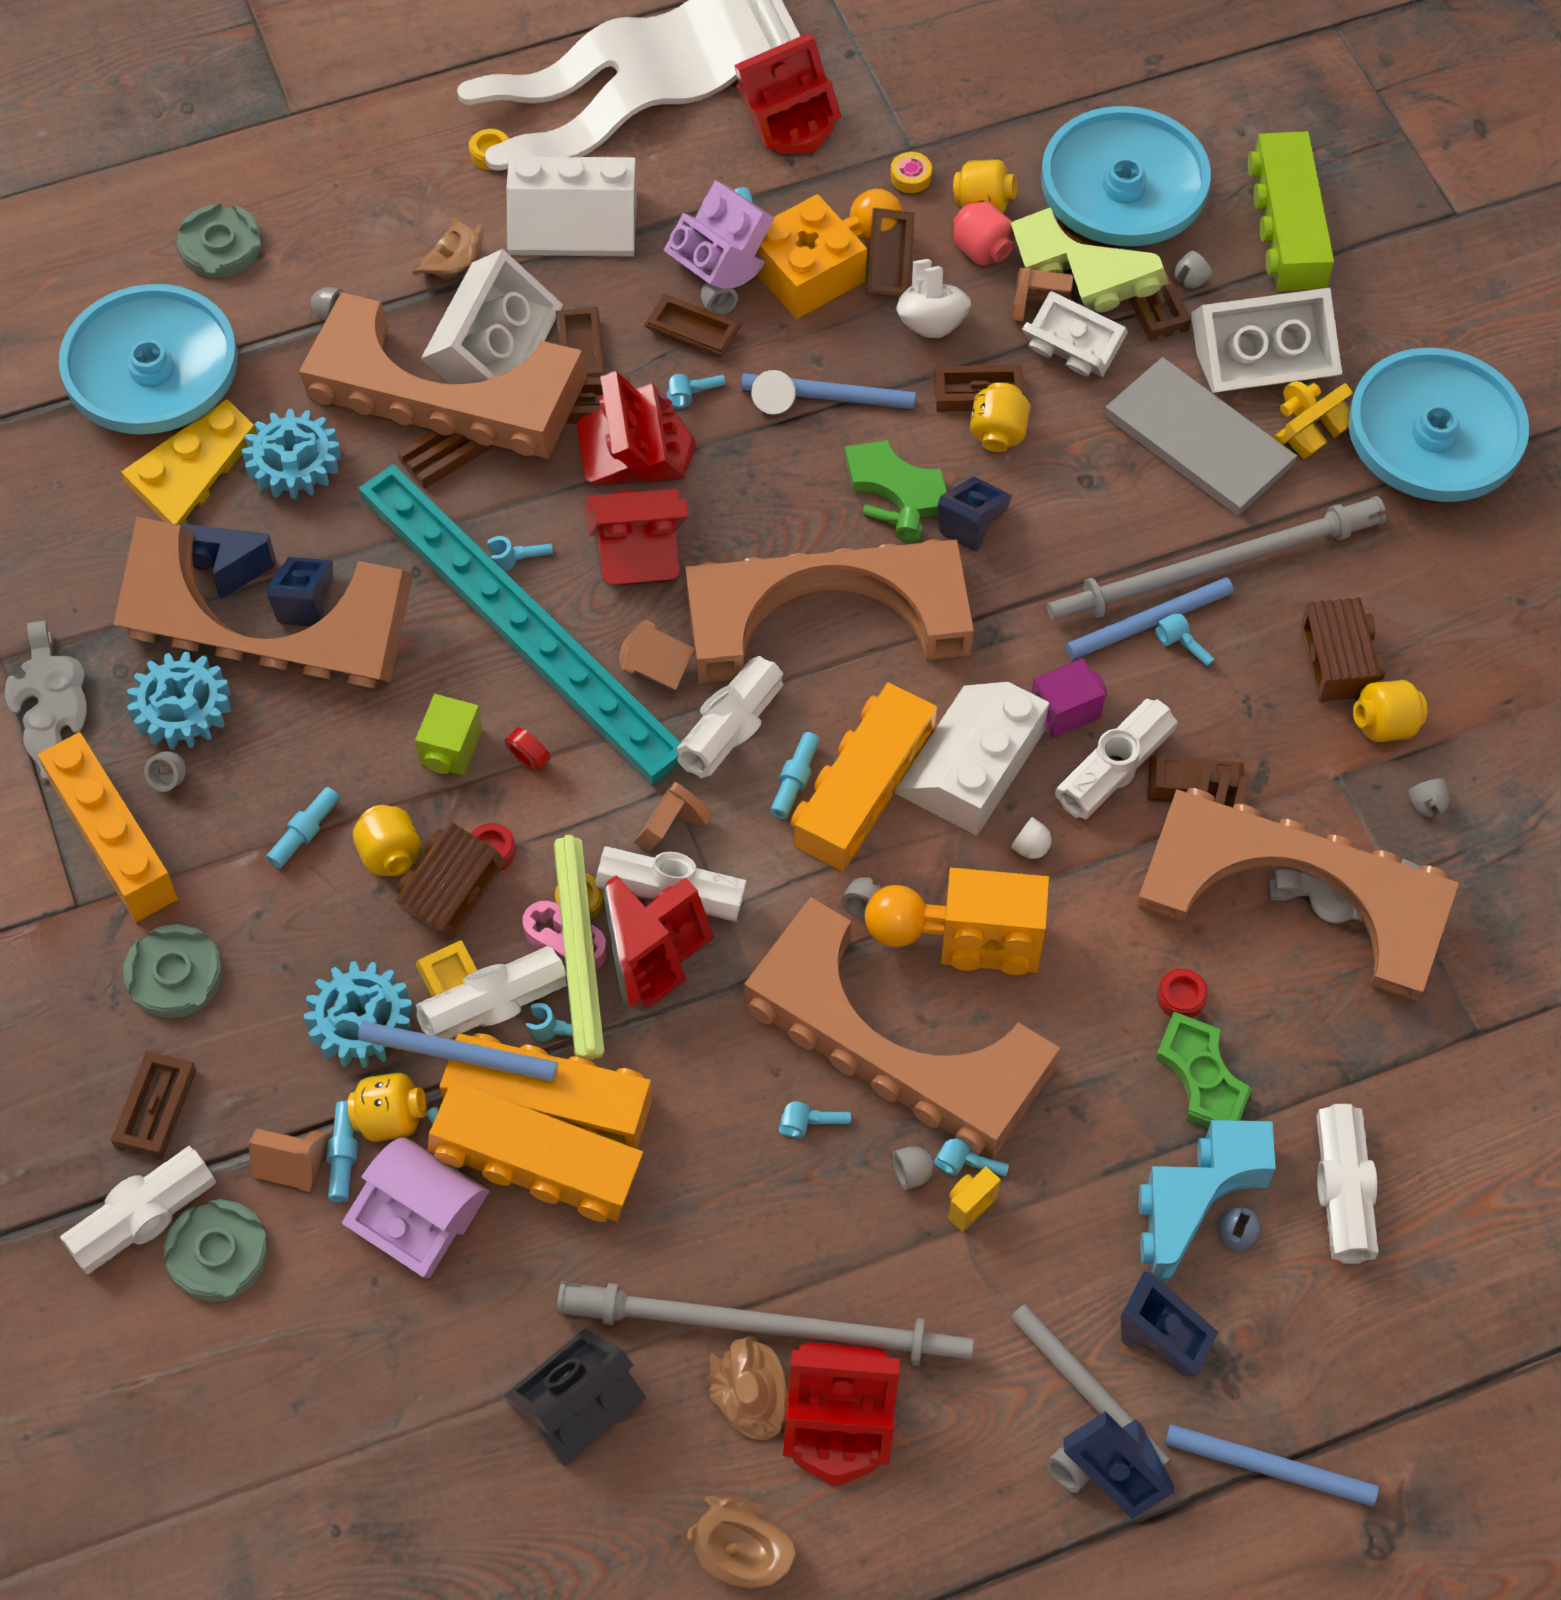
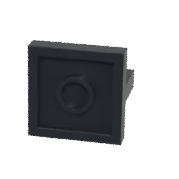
(577, 1394)

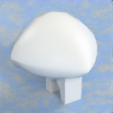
(930, 305)

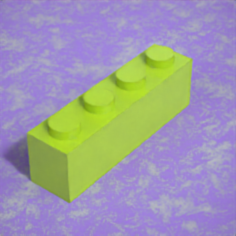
(1291, 211)

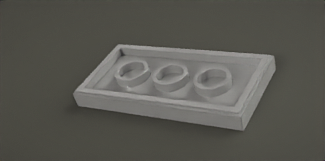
(1200, 436)

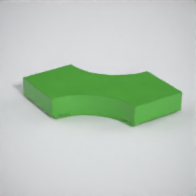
(880, 471)
(1194, 1056)

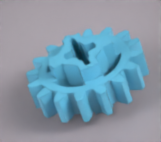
(291, 453)
(177, 700)
(356, 992)

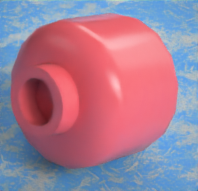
(983, 233)

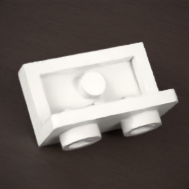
(1074, 334)

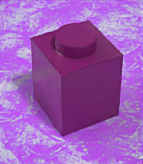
(1073, 696)

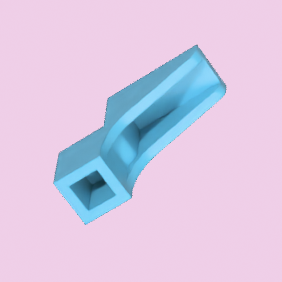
(1178, 1198)

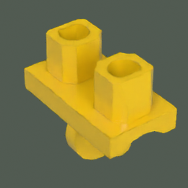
(1301, 431)

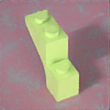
(1101, 273)

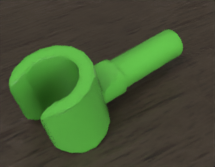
(907, 521)

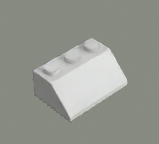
(571, 206)
(491, 322)
(1267, 340)
(975, 753)

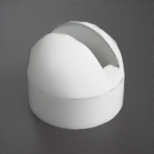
(1033, 840)

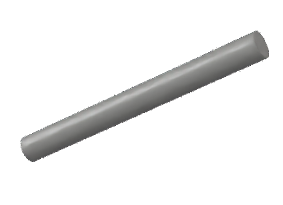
(1074, 1370)

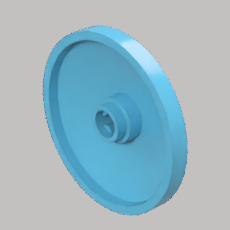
(1125, 176)
(148, 359)
(1438, 424)

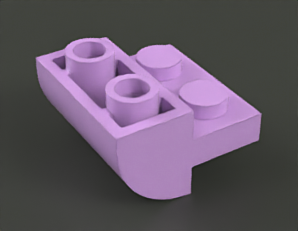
(721, 238)
(414, 1205)

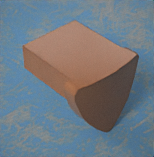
(1035, 286)
(655, 655)
(675, 803)
(287, 1158)

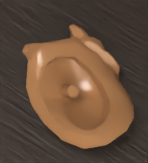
(453, 252)
(749, 1389)
(740, 1545)

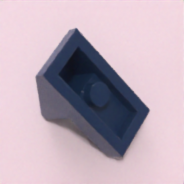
(968, 510)
(233, 554)
(299, 590)
(1166, 1325)
(1120, 1463)

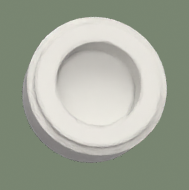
(773, 392)

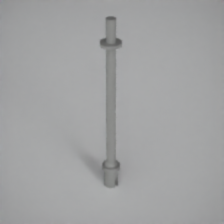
(1337, 523)
(614, 1304)

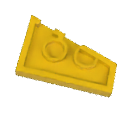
(186, 465)

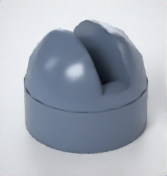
(1251, 1231)

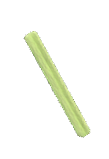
(578, 948)

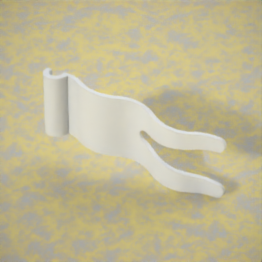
(657, 60)

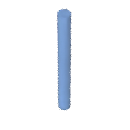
(844, 392)
(1148, 618)
(458, 1051)
(1272, 1465)

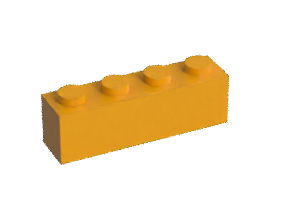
(863, 776)
(108, 827)
(581, 1095)
(533, 1152)

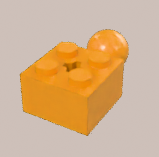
(818, 255)
(986, 921)

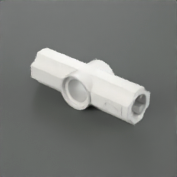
(730, 717)
(1099, 775)
(649, 876)
(492, 994)
(1347, 1184)
(138, 1209)

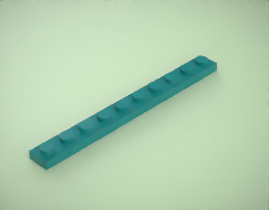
(523, 624)

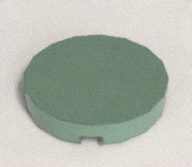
(219, 241)
(173, 971)
(216, 1251)

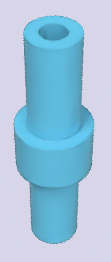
(795, 775)
(302, 827)
(341, 1154)

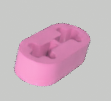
(541, 912)

